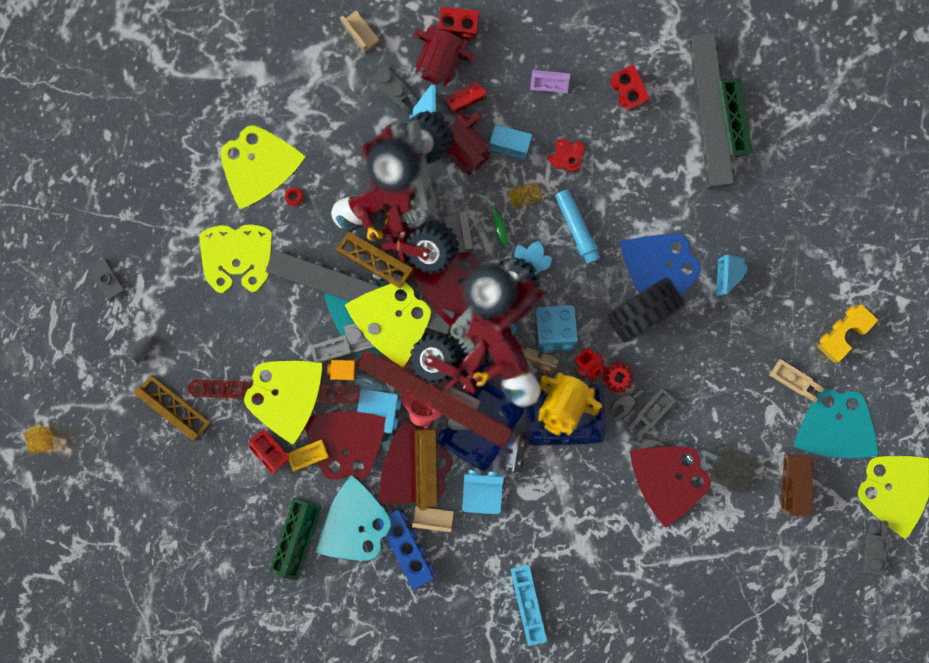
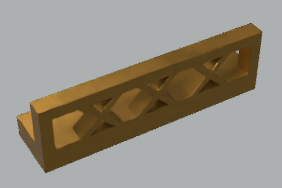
(377, 256)
(168, 414)
(425, 468)

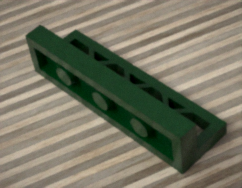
(735, 117)
(297, 540)

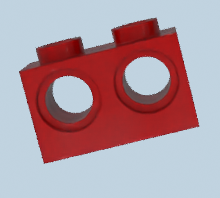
(459, 17)
(634, 87)
(268, 452)

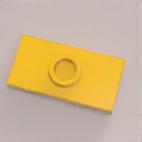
(307, 455)

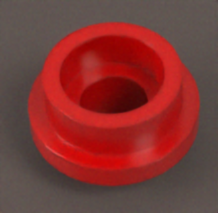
(294, 190)

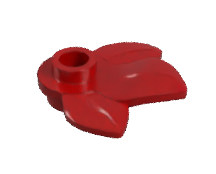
(564, 153)

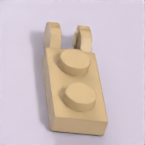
(794, 380)

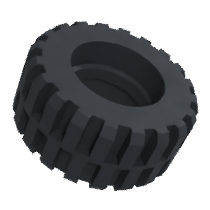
(645, 310)

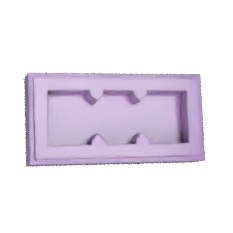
(550, 81)

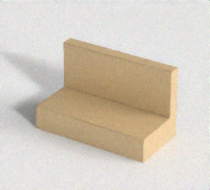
(360, 31)
(433, 519)

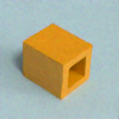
(342, 370)

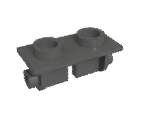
(516, 461)

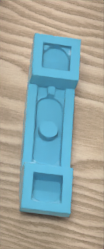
(528, 605)

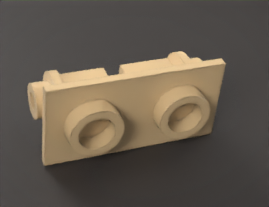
(547, 363)

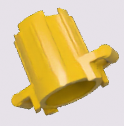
(566, 403)

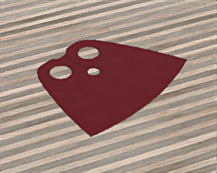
(443, 288)
(352, 431)
(399, 468)
(656, 476)

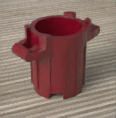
(440, 54)
(468, 146)

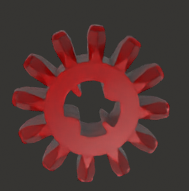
(624, 381)

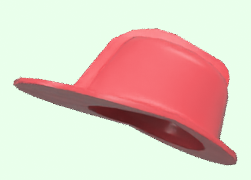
(418, 412)

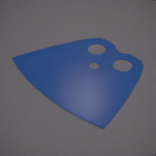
(647, 261)

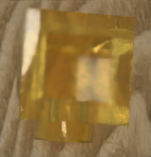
(38, 439)

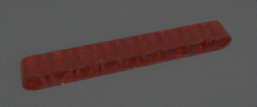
(226, 392)
(434, 398)

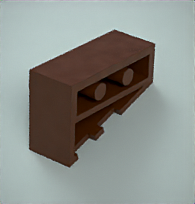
(797, 485)

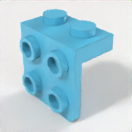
(556, 328)
(382, 405)
(482, 492)

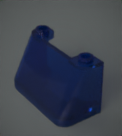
(589, 429)
(472, 446)

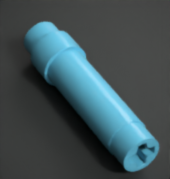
(585, 243)

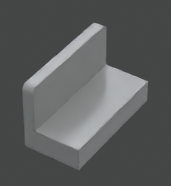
(460, 227)

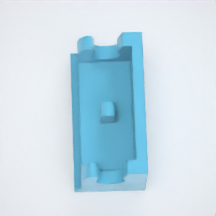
(510, 142)

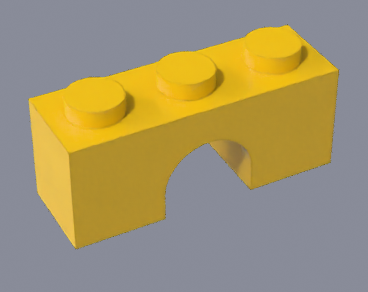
(834, 344)

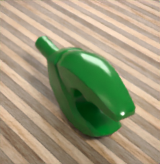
(500, 227)

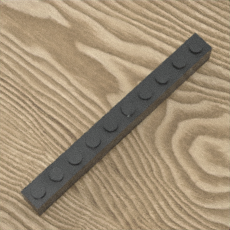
(339, 285)

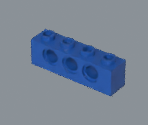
(415, 577)

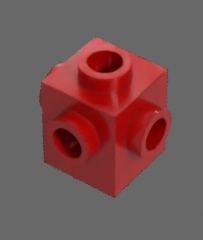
(590, 364)

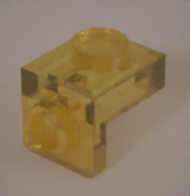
(525, 195)

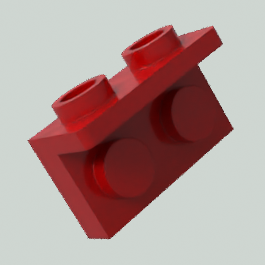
(465, 98)

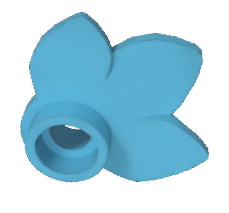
(534, 255)

